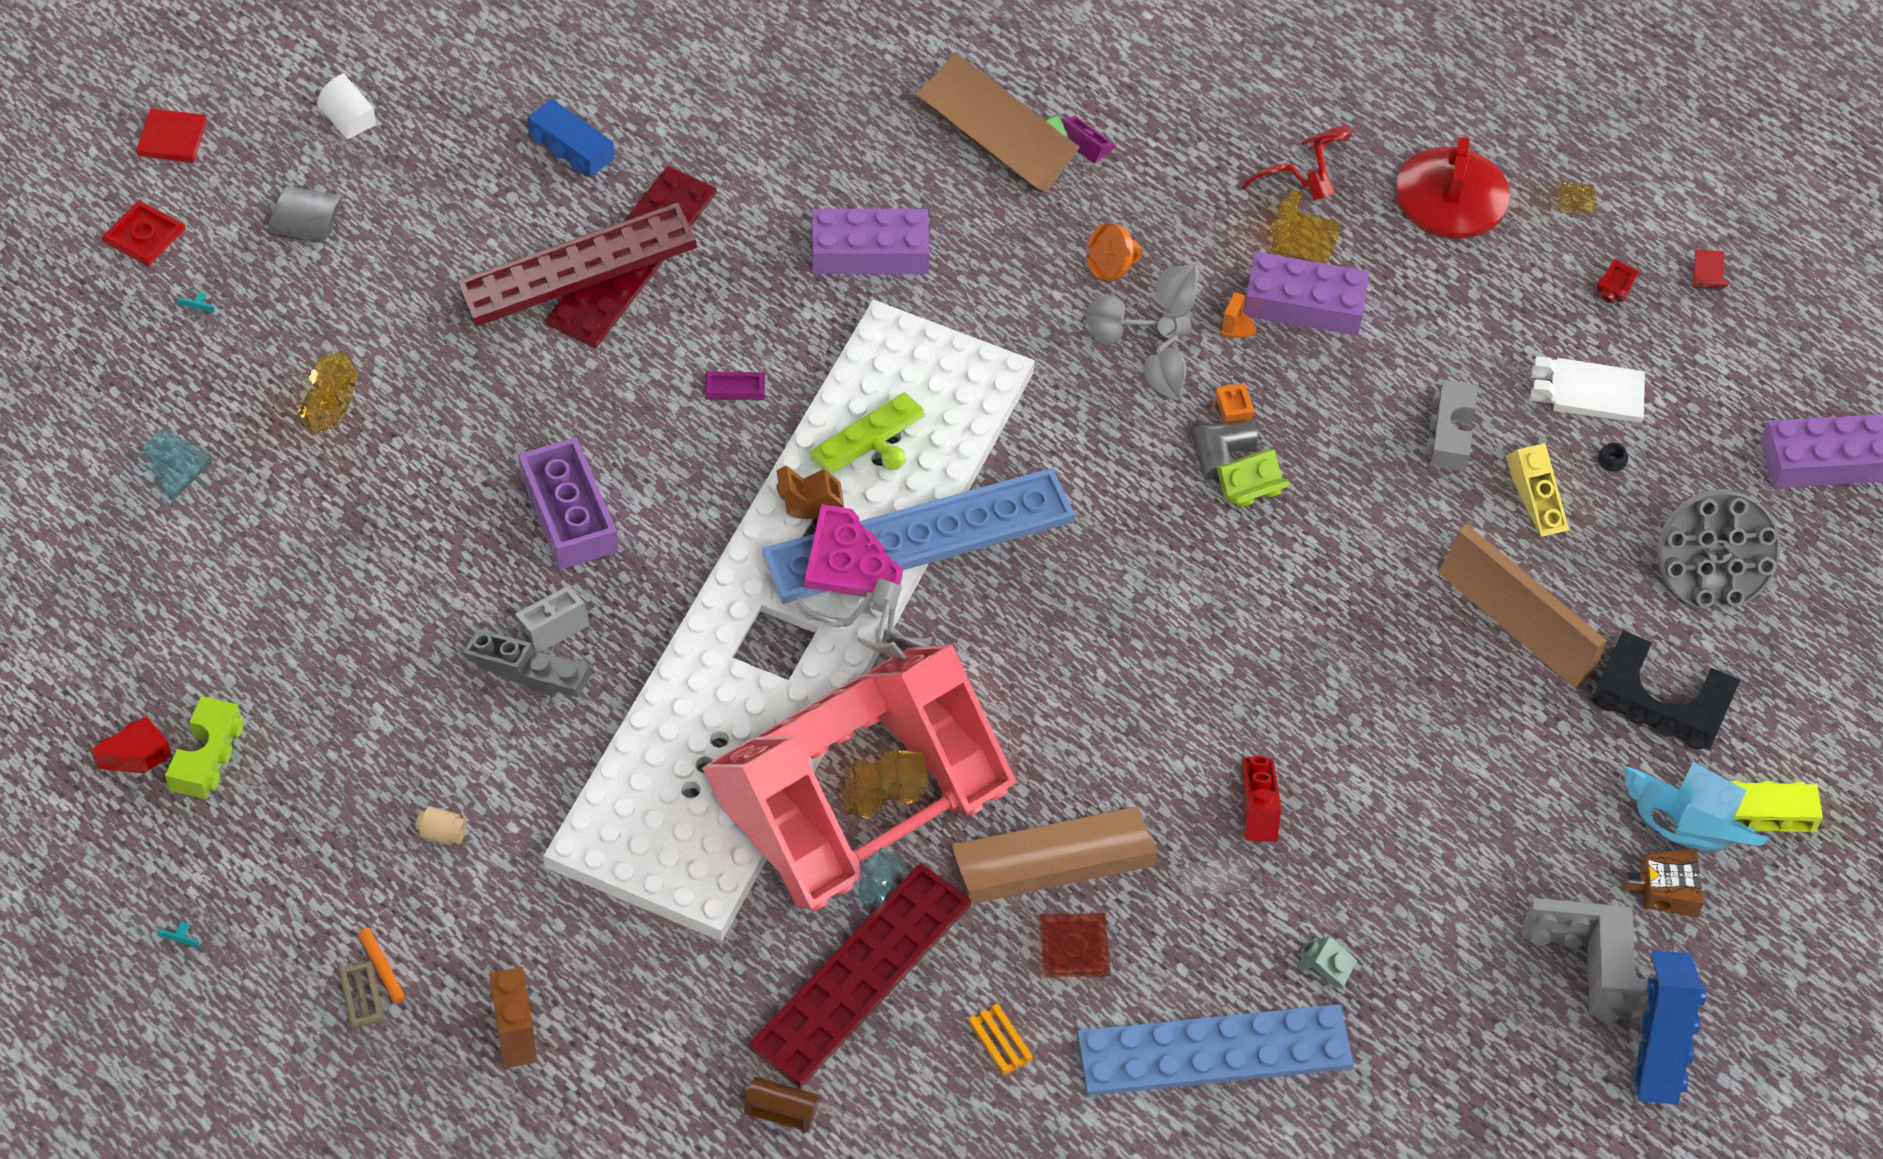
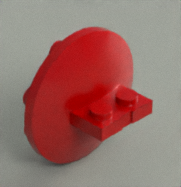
(1453, 191)

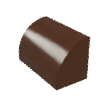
(781, 1104)

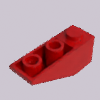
(1260, 799)

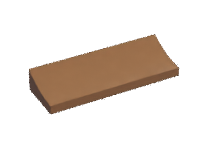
(999, 122)
(1523, 607)
(1054, 855)

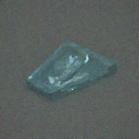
(175, 461)
(878, 875)

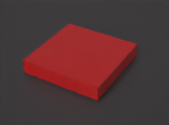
(171, 135)
(143, 233)

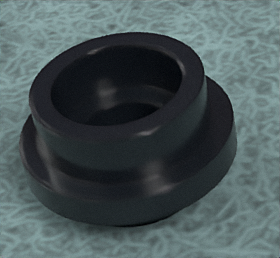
(1615, 450)

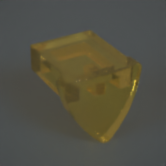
(1576, 197)

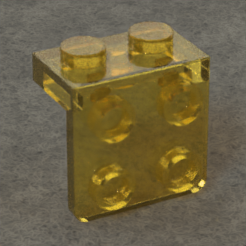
(1302, 234)

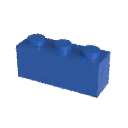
(570, 138)

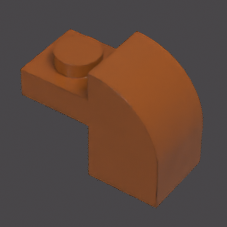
(806, 495)

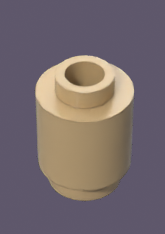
(441, 826)

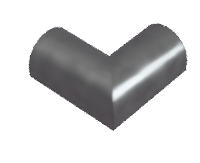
(1218, 440)

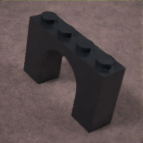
(1692, 722)

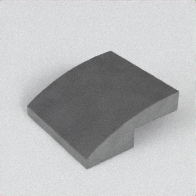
(304, 214)

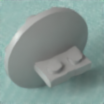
(1718, 547)

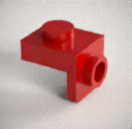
(1617, 281)

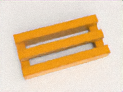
(986, 1016)

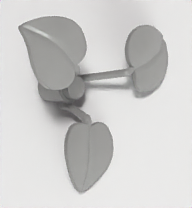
(1175, 289)
(884, 601)

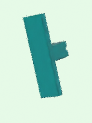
(197, 303)
(179, 936)

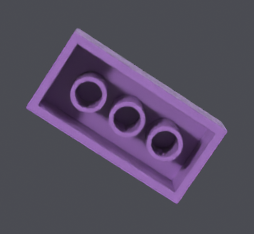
(870, 241)
(1306, 293)
(1824, 450)
(568, 503)

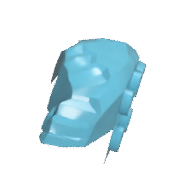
(1700, 808)

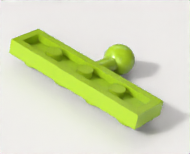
(868, 434)

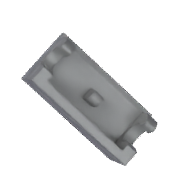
(553, 619)

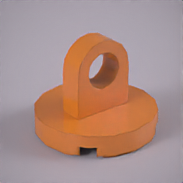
(1111, 252)

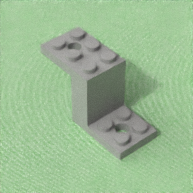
(1610, 952)

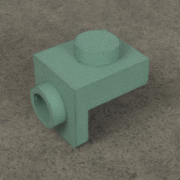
(1328, 960)

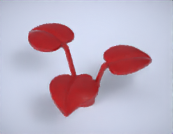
(1318, 179)

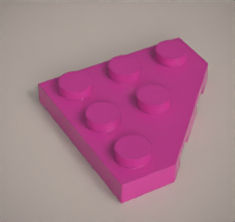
(847, 556)

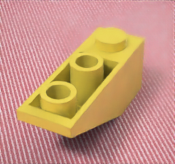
(1537, 486)

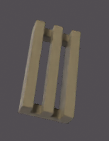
(367, 1019)

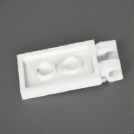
(1589, 388)

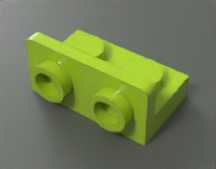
(1251, 478)

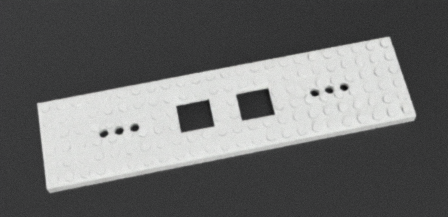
(631, 822)

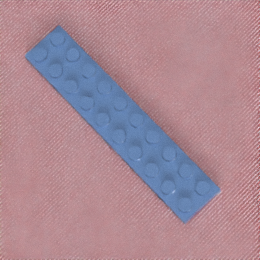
(940, 528)

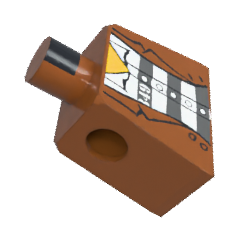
(1669, 882)

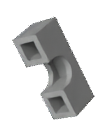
(1450, 445)

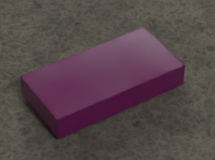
(734, 385)

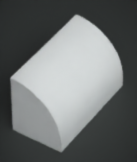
(346, 107)

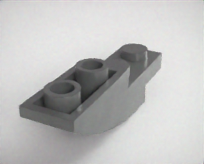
(524, 665)

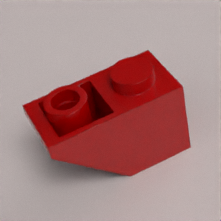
(132, 749)

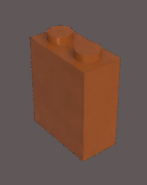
(513, 1017)

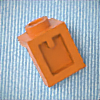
(1234, 403)

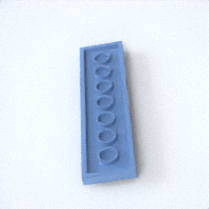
(1214, 1050)

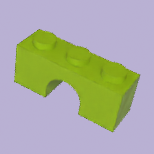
(198, 771)

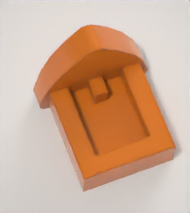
(1235, 321)

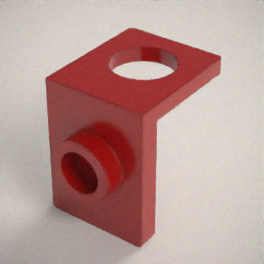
(1709, 269)

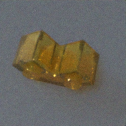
(334, 384)
(897, 777)

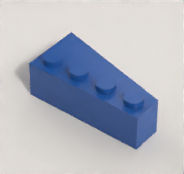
(1668, 1028)

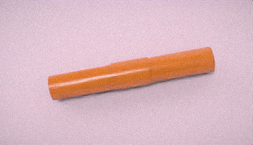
(381, 966)

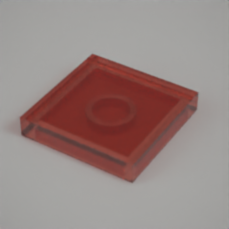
(1074, 945)

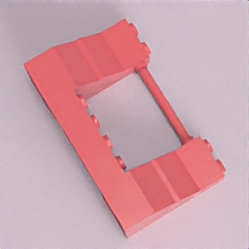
(781, 805)

